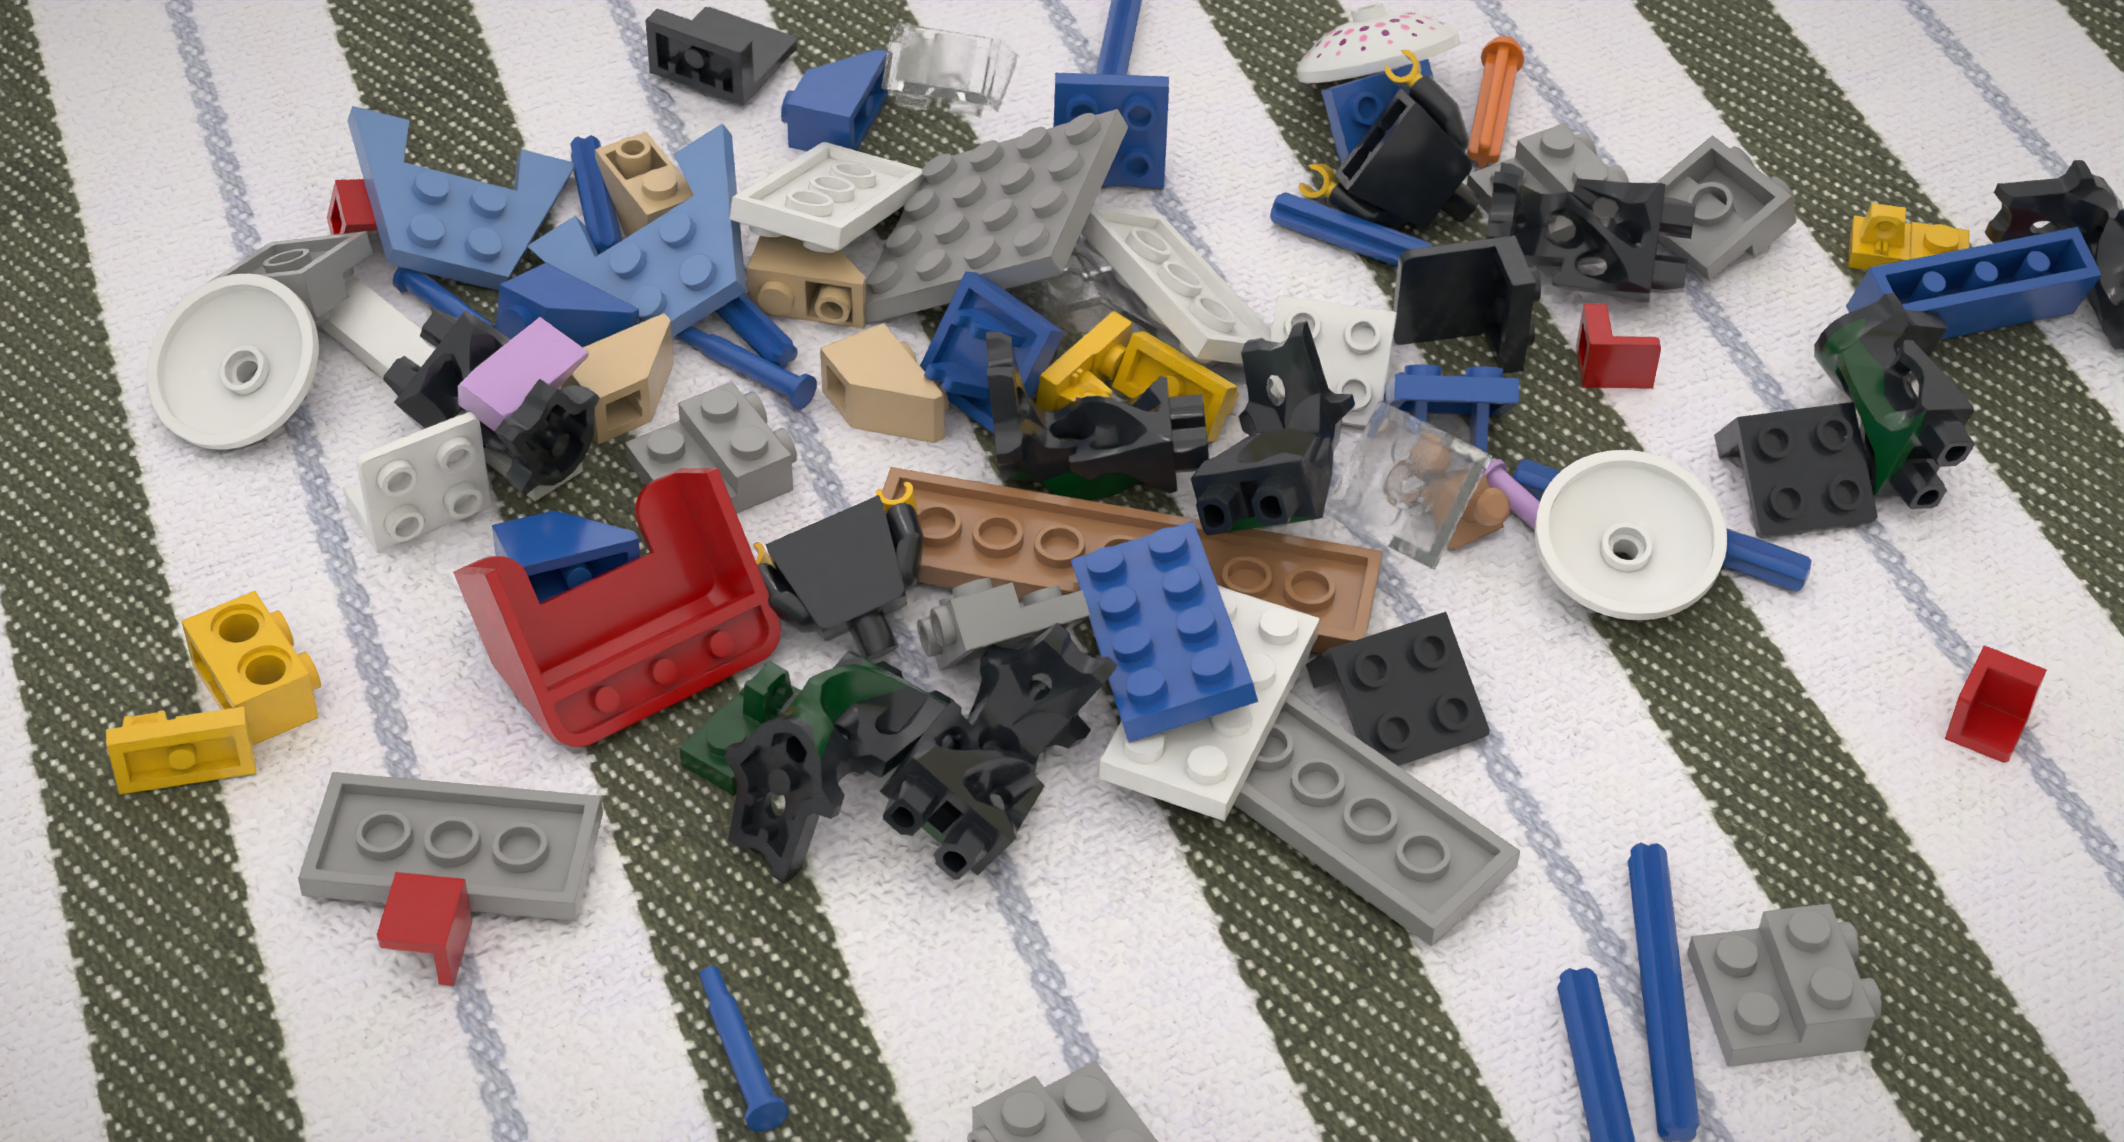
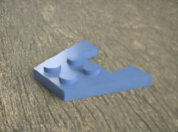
(446, 220)
(679, 262)

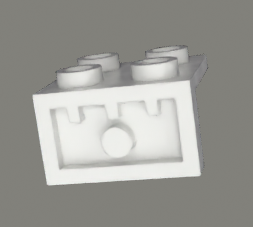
(1350, 345)
(420, 482)

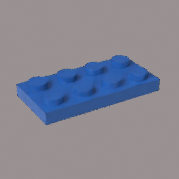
(1165, 630)

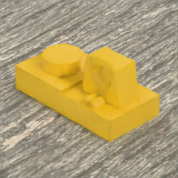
(1887, 238)
(1150, 358)
(1086, 365)
(180, 751)

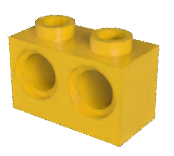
(250, 663)

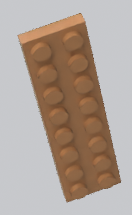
(1032, 536)

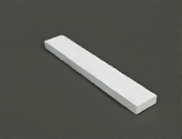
(381, 335)

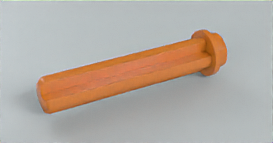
(1501, 62)

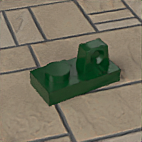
(735, 723)

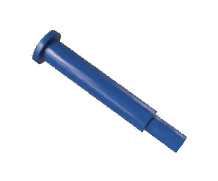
(432, 293)
(797, 388)
(764, 1109)

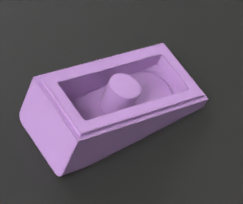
(507, 376)

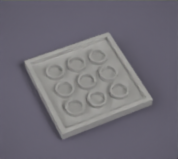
(995, 212)

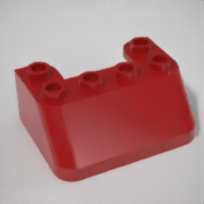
(638, 631)

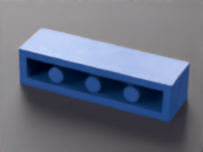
(1990, 282)

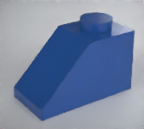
(836, 102)
(565, 303)
(563, 549)

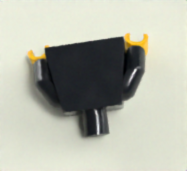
(1406, 161)
(847, 571)

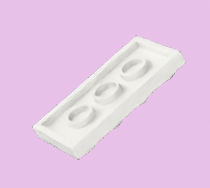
(826, 197)
(1174, 283)
(1211, 758)

